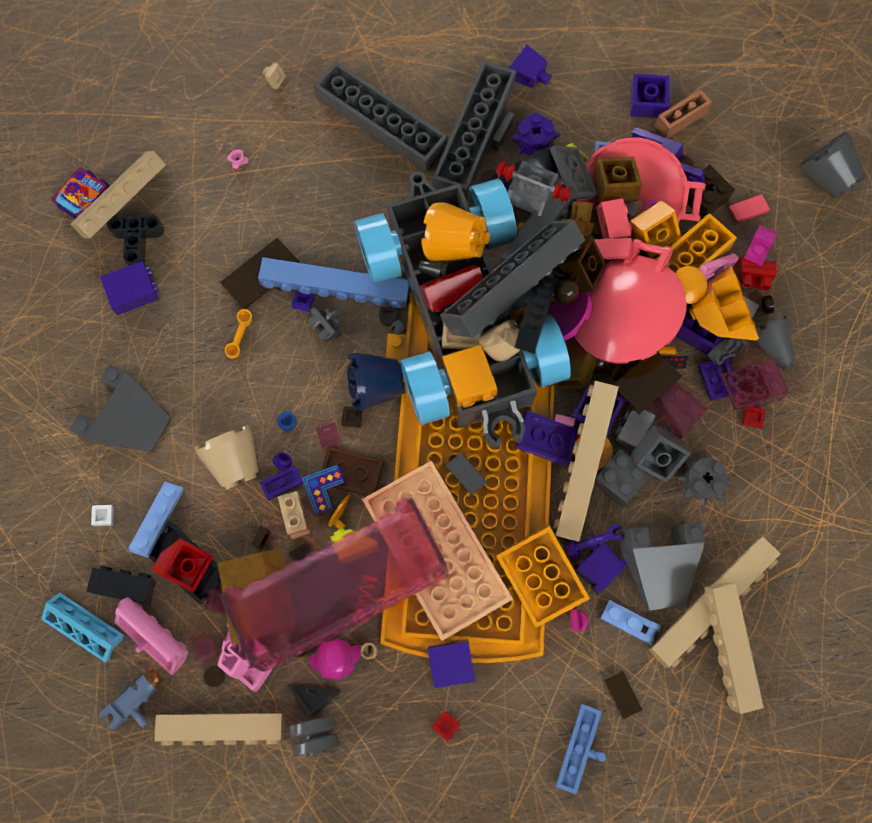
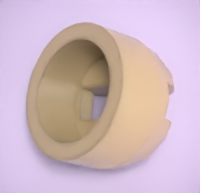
(365, 650)

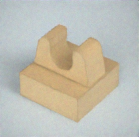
(274, 75)

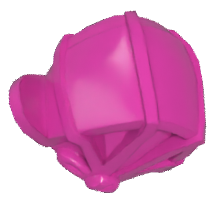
(335, 659)

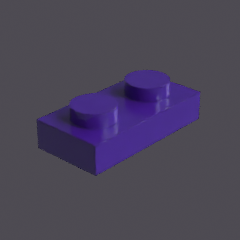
(281, 483)

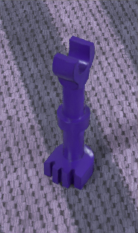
(573, 548)

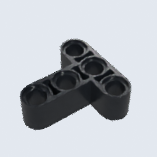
(134, 235)

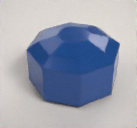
(287, 421)

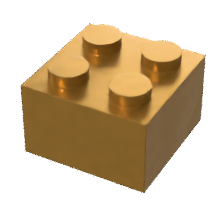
(617, 179)

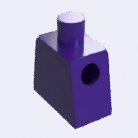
(530, 68)

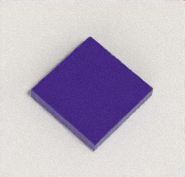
(451, 663)

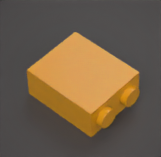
(469, 376)

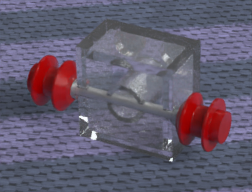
(532, 186)

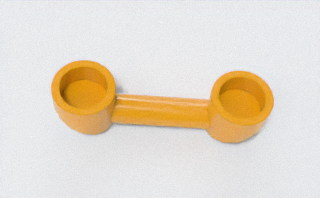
(244, 319)

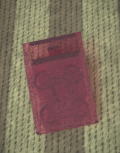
(755, 385)

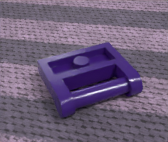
(712, 380)

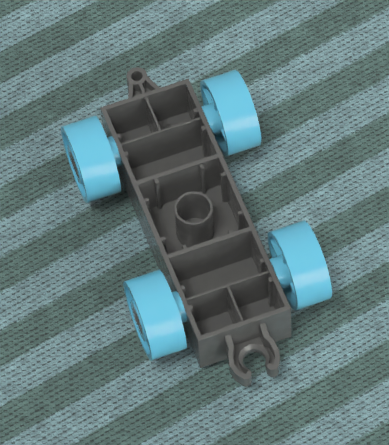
(423, 380)

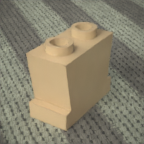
(294, 515)

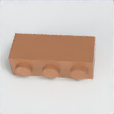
(683, 114)

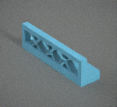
(82, 623)

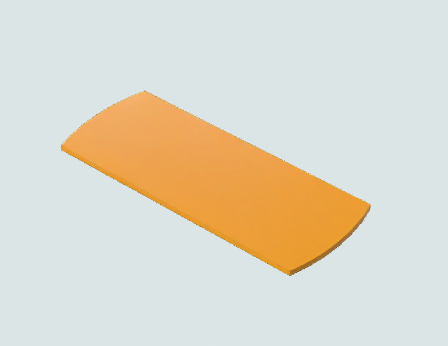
(499, 514)

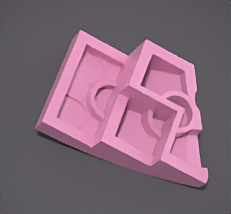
(236, 665)

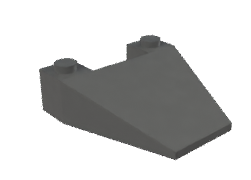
(128, 419)
(663, 572)

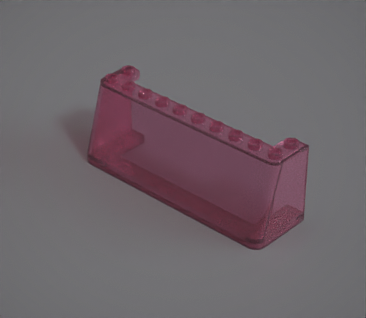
(335, 587)

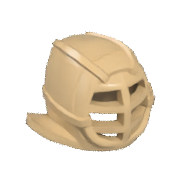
(500, 341)

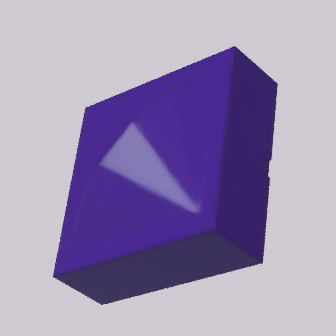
(303, 301)

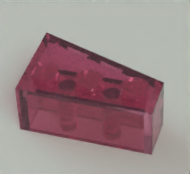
(680, 409)

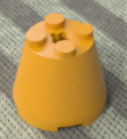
(453, 233)

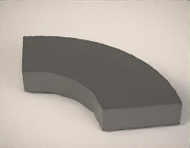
(727, 348)

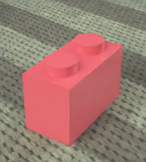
(613, 219)

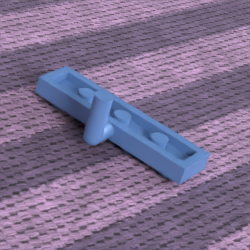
(579, 749)

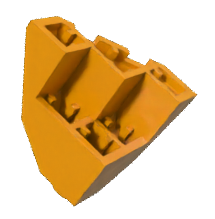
(724, 309)

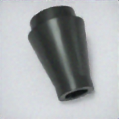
(434, 268)

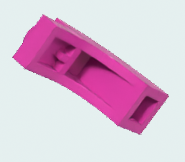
(760, 245)

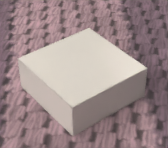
(102, 515)

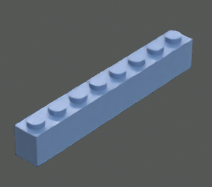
(332, 282)

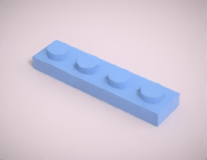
(156, 519)

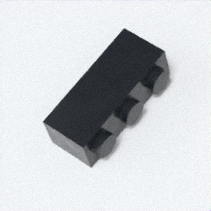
(121, 584)

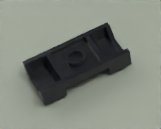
(211, 576)

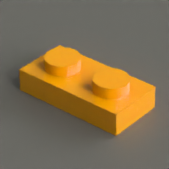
(396, 346)

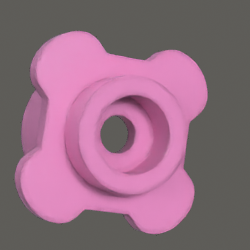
(235, 154)

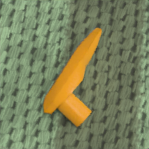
(334, 520)

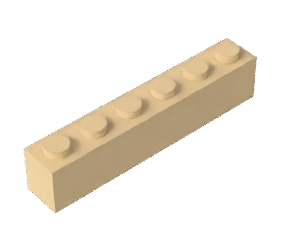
(118, 194)
(733, 647)
(219, 727)

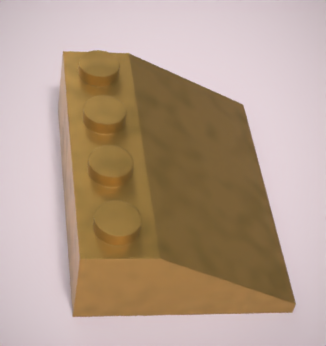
(246, 570)

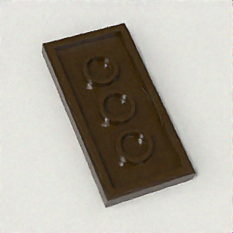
(244, 281)

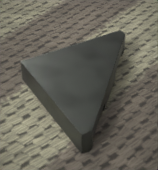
(313, 698)

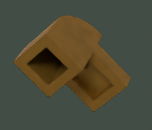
(582, 214)

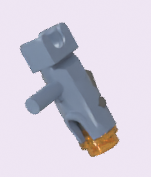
(130, 698)

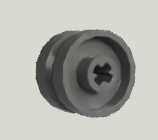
(314, 737)

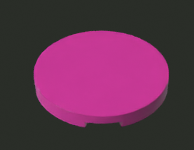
(571, 315)

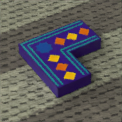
(318, 485)

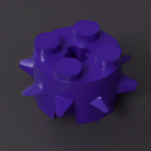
(535, 134)

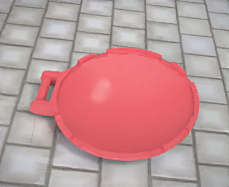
(659, 173)
(634, 307)

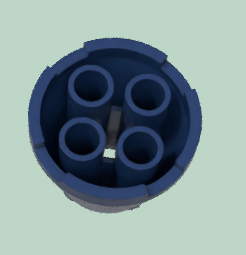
(373, 380)

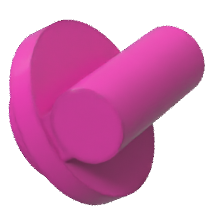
(578, 620)

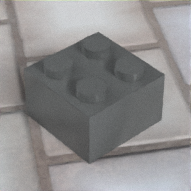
(660, 453)
(621, 478)

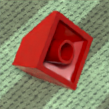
(183, 564)

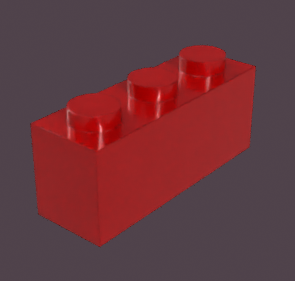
(450, 287)

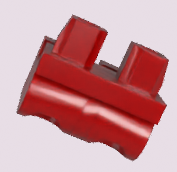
(753, 275)

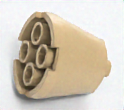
(230, 457)

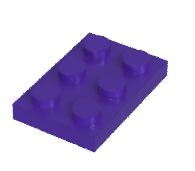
(548, 439)

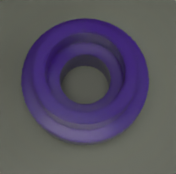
(282, 460)

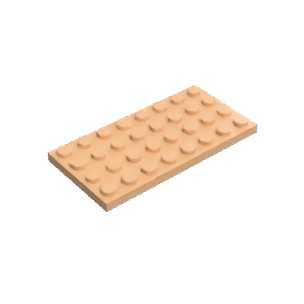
(473, 582)

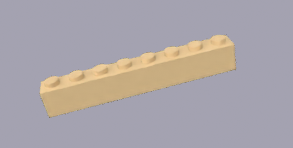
(587, 460)
(695, 620)

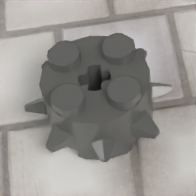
(702, 489)

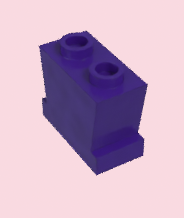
(600, 567)

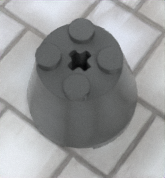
(835, 165)

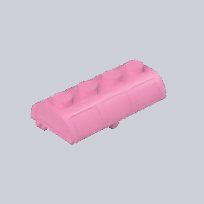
(150, 635)

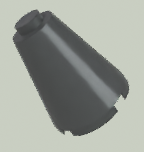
(776, 342)

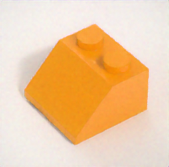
(657, 226)

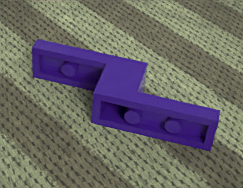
(692, 174)

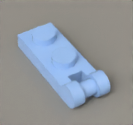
(629, 622)

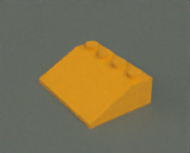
(543, 576)

